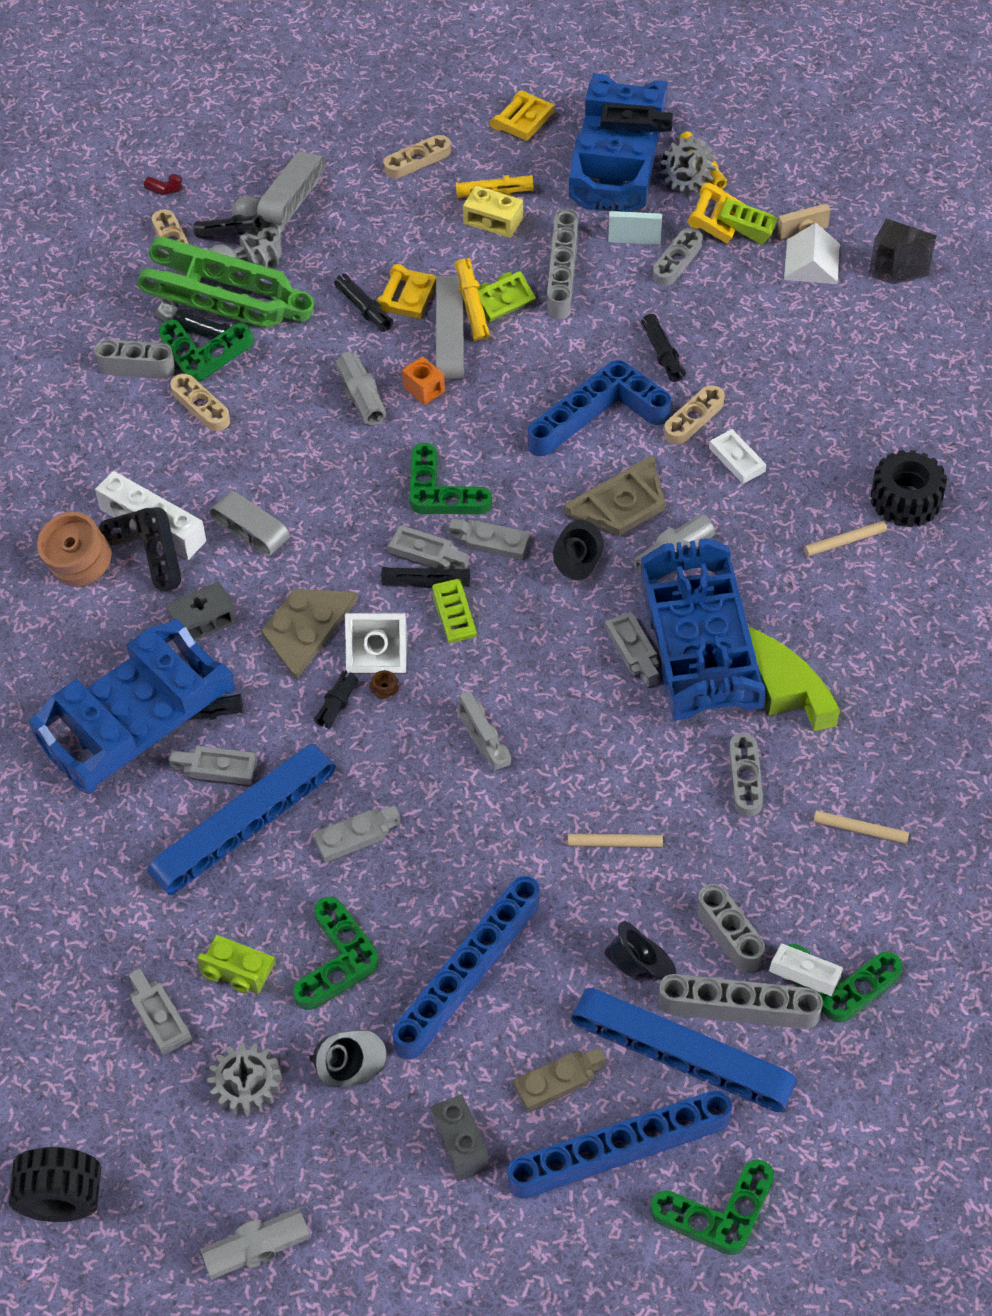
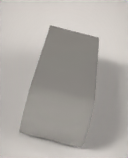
(134, 359)
(250, 522)
(729, 915)

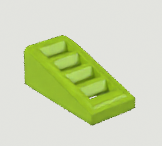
(755, 225)
(448, 594)

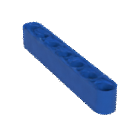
(240, 818)
(461, 979)
(684, 1048)
(629, 1131)

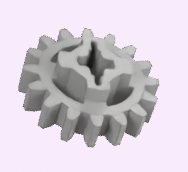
(698, 169)
(229, 1077)

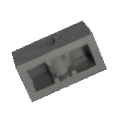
(203, 611)
(459, 1137)

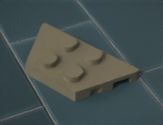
(621, 500)
(305, 625)

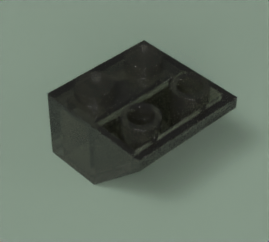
(901, 253)

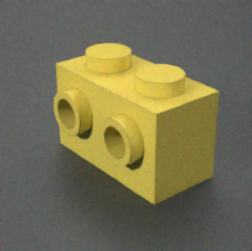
(493, 211)

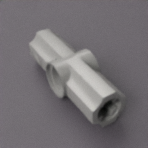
(360, 388)
(695, 529)
(254, 1243)

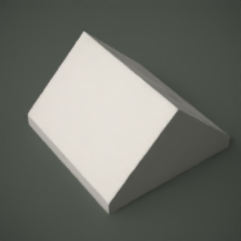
(812, 256)
(376, 642)

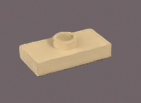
(795, 222)

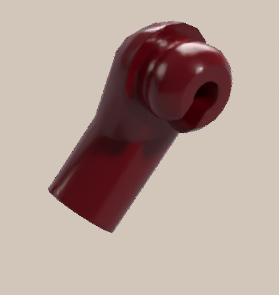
(164, 188)

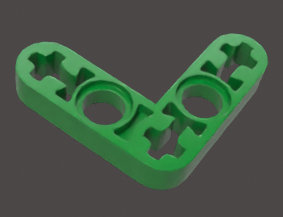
(203, 355)
(430, 490)
(346, 962)
(865, 973)
(718, 1222)

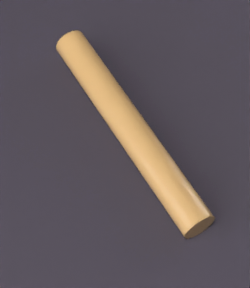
(845, 538)
(861, 827)
(615, 840)

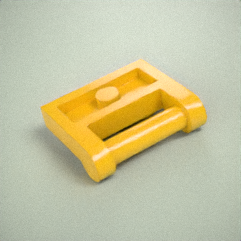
(527, 120)
(713, 224)
(414, 295)

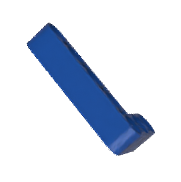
(587, 401)

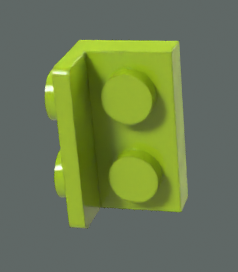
(505, 295)
(235, 964)

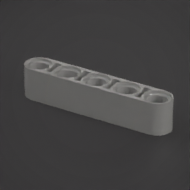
(291, 188)
(562, 264)
(449, 327)
(754, 994)

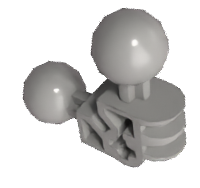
(255, 246)

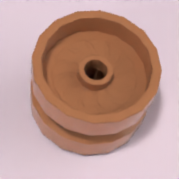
(74, 549)

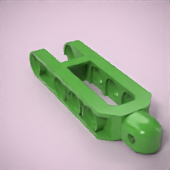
(196, 263)

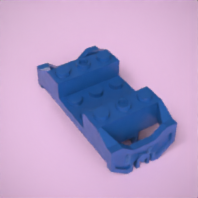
(614, 154)
(701, 630)
(131, 704)

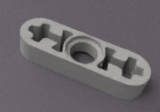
(678, 246)
(750, 763)

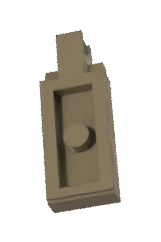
(558, 1078)

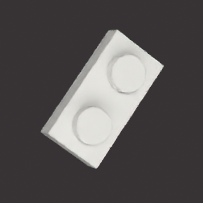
(737, 456)
(806, 969)

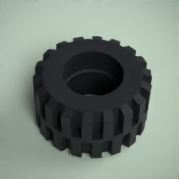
(904, 504)
(55, 1184)

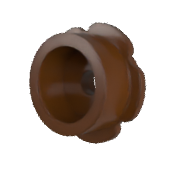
(384, 677)

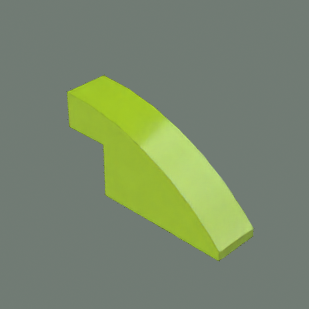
(792, 683)

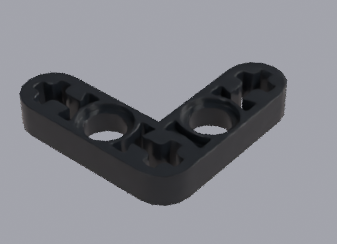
(146, 529)

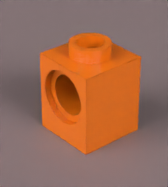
(423, 380)

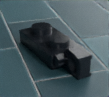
(635, 118)

